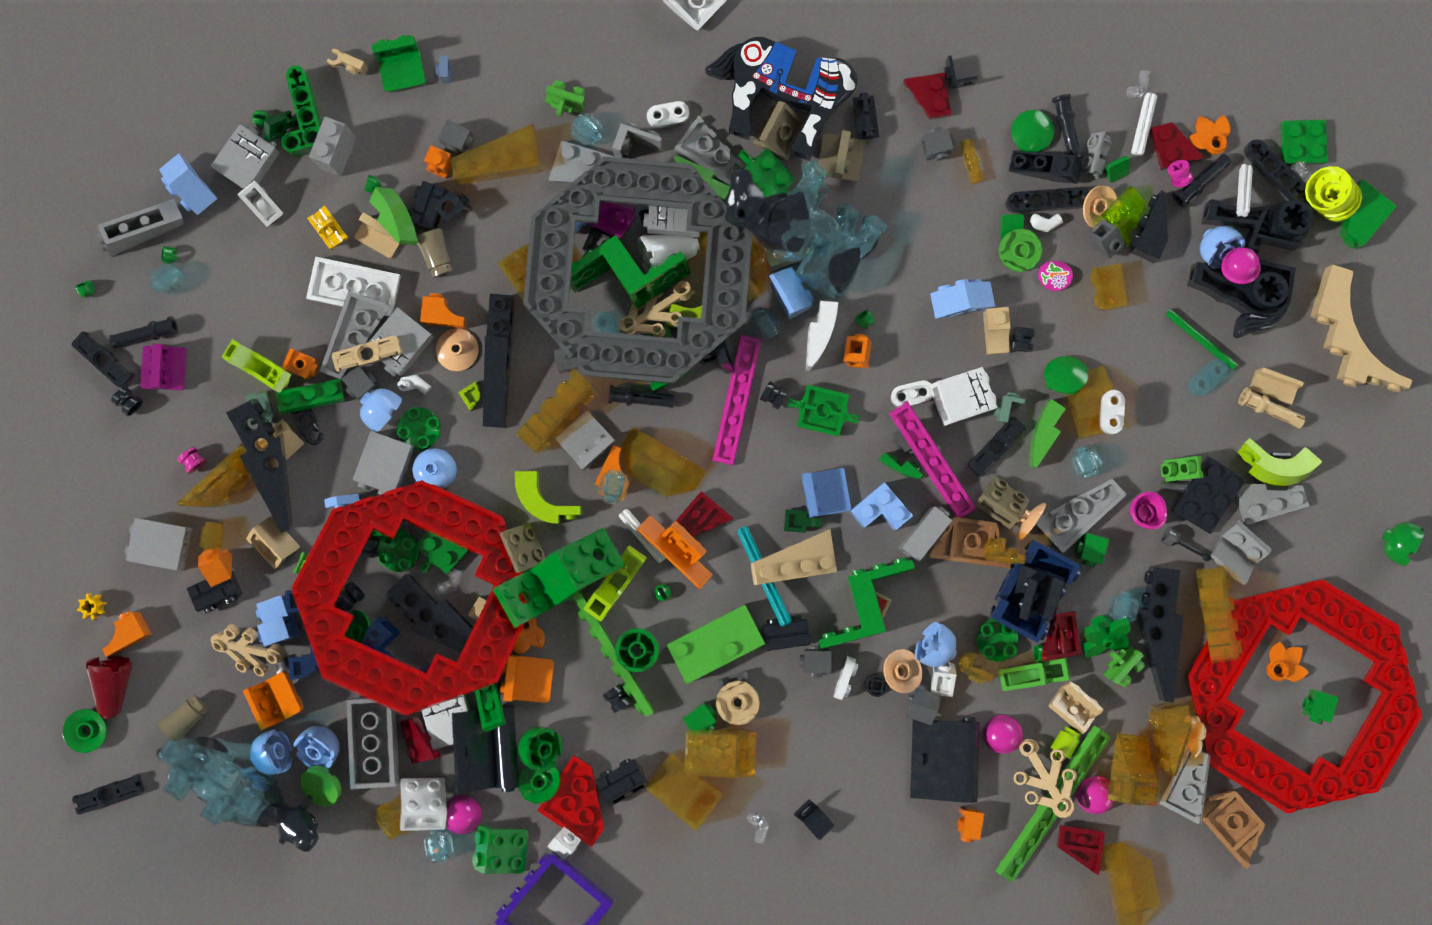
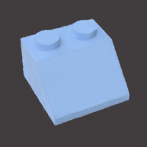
(790, 292)

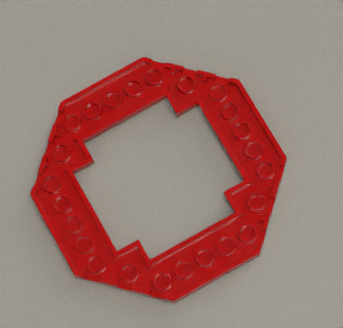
(368, 670)
(1378, 739)

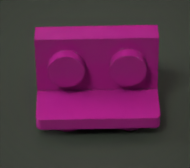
(615, 218)
(163, 367)

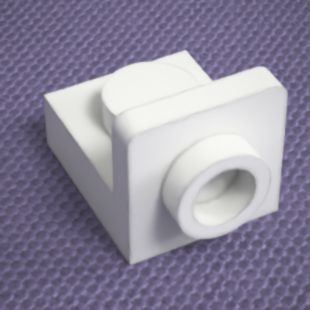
(943, 680)
(564, 843)

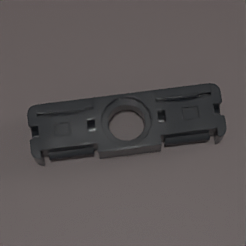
(91, 351)
(986, 457)
(121, 790)

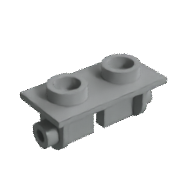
(1097, 145)

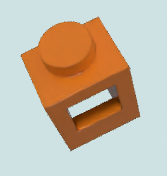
(438, 162)
(856, 343)
(292, 361)
(970, 824)

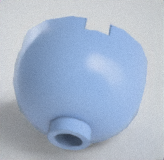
(1218, 243)
(377, 408)
(435, 468)
(937, 646)
(317, 747)
(271, 753)

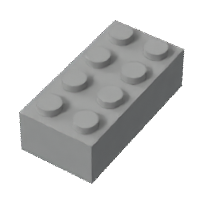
(372, 744)

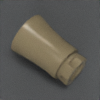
(435, 252)
(183, 718)

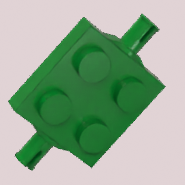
(768, 172)
(823, 410)
(440, 553)

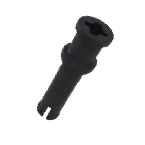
(1065, 117)
(1196, 186)
(154, 330)
(630, 396)

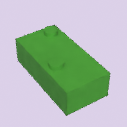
(715, 644)

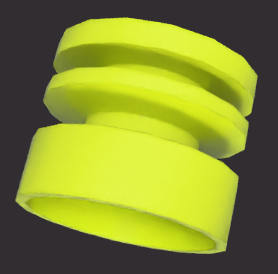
(1325, 186)

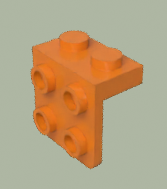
(527, 679)
(273, 700)

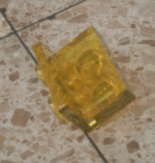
(1109, 287)
(975, 674)

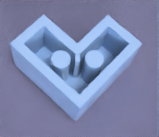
(183, 181)
(962, 298)
(884, 503)
(277, 624)

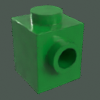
(1091, 549)
(1319, 706)
(701, 718)

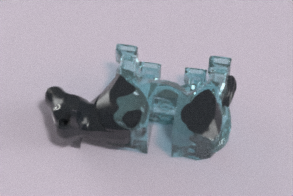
(793, 223)
(234, 792)

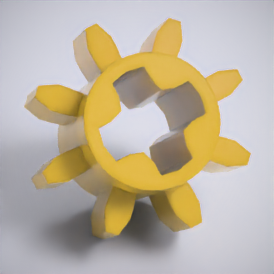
(86, 603)

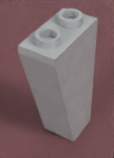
(138, 227)

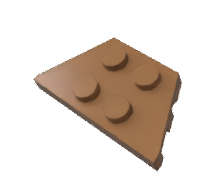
(965, 542)
(1233, 824)

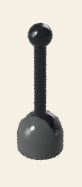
(1172, 538)

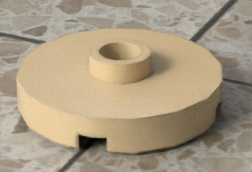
(726, 706)

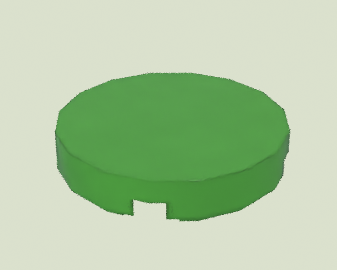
(1020, 250)
(321, 786)

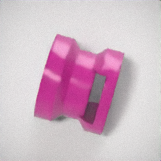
(1180, 173)
(191, 460)

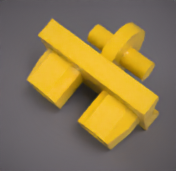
(327, 228)

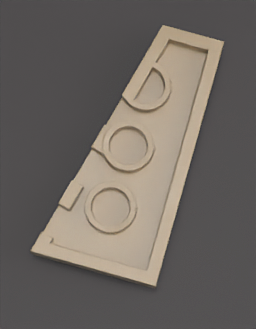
(803, 559)

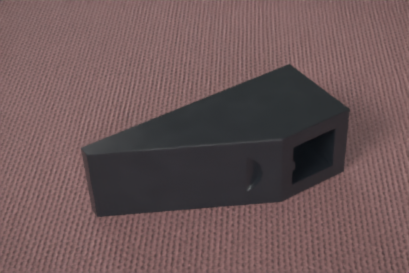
(1046, 166)
(1153, 234)

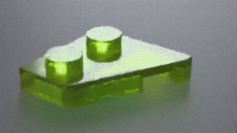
(1125, 212)

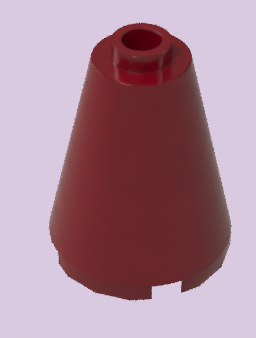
(109, 683)

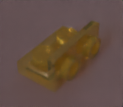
(996, 552)
(388, 818)

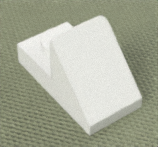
(260, 203)

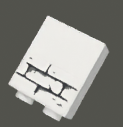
(963, 396)
(439, 720)

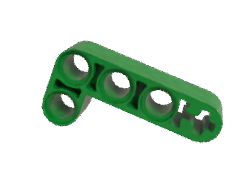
(302, 110)

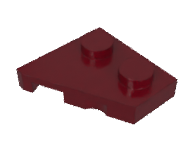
(931, 94)
(1172, 145)
(702, 515)
(1062, 637)
(417, 741)
(1082, 845)

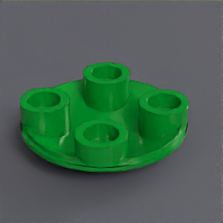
(1032, 131)
(1066, 375)
(419, 428)
(398, 553)
(997, 641)

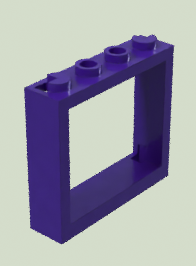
(533, 876)

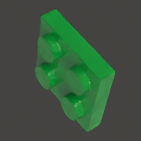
(1304, 142)

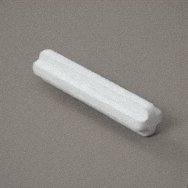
(1144, 124)
(1244, 190)
(632, 523)

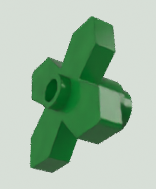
(1106, 635)

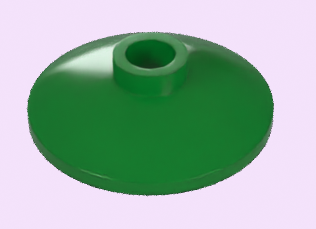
(358, 626)
(75, 734)
(530, 787)

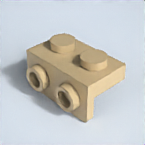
(1075, 706)

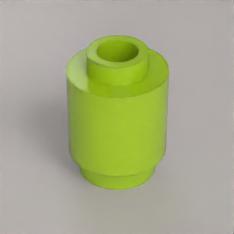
(1067, 741)

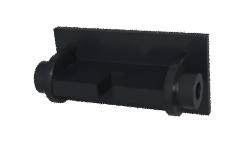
(865, 116)

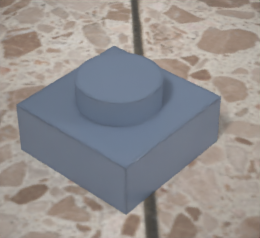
(443, 69)

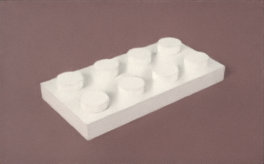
(334, 279)

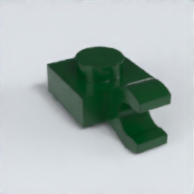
(277, 125)
(797, 521)

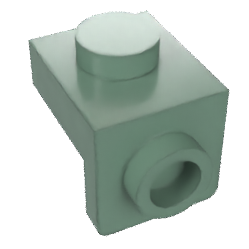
(264, 399)
(1003, 408)

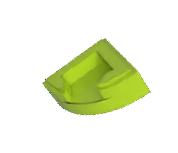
(471, 395)

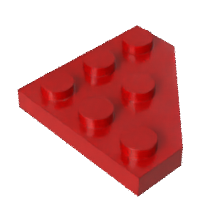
(576, 802)

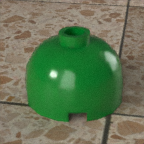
(1402, 541)
(636, 650)
(540, 748)

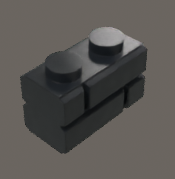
(423, 212)
(207, 597)
(788, 636)
(622, 782)

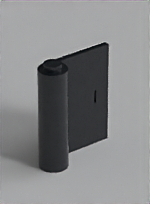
(482, 757)
(948, 760)

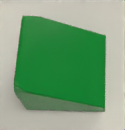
(1117, 169)
(1010, 222)

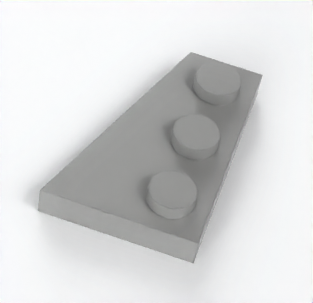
(1259, 504)
(1188, 789)

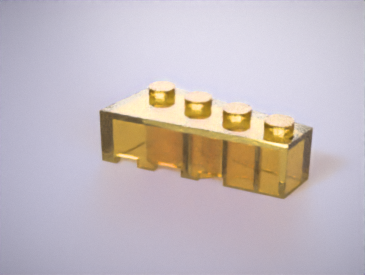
(501, 158)
(556, 412)
(1217, 614)

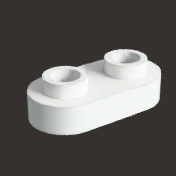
(668, 114)
(911, 393)
(1112, 411)
(849, 669)

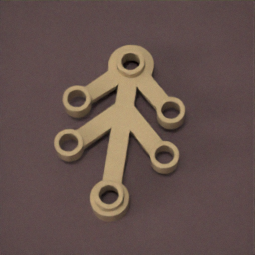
(654, 312)
(223, 643)
(1047, 780)

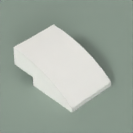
(694, 11)
(820, 332)

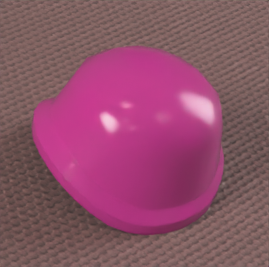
(1241, 266)
(1149, 510)
(1003, 734)
(1093, 795)
(462, 814)

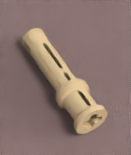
(1264, 405)

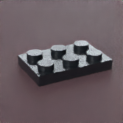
(1209, 496)

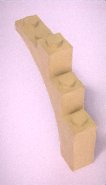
(1358, 363)

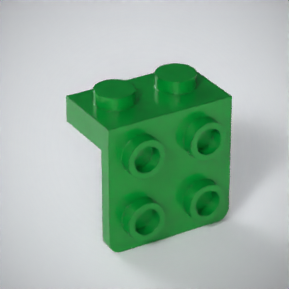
(399, 63)
(500, 850)

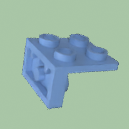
(826, 492)

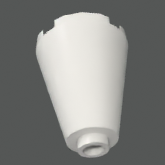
(658, 247)

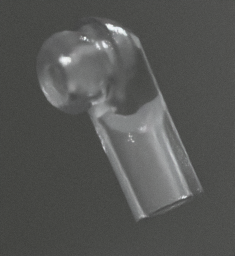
(760, 825)

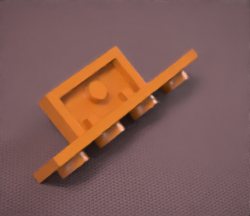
(678, 548)

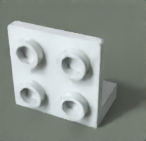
(423, 804)

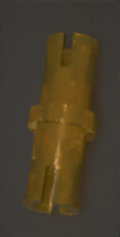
(971, 161)

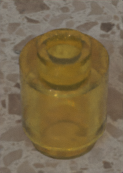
(211, 536)

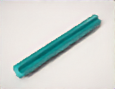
(769, 588)

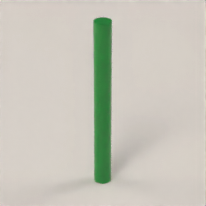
(1201, 339)

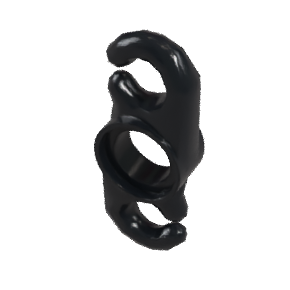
(305, 431)

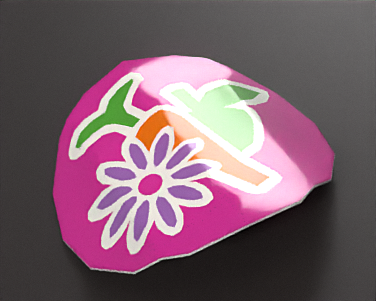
(1055, 275)

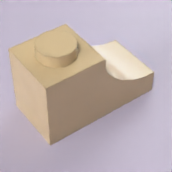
(997, 330)

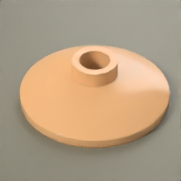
(1096, 203)
(468, 349)
(1030, 519)
(909, 668)

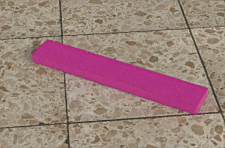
(737, 400)
(932, 460)

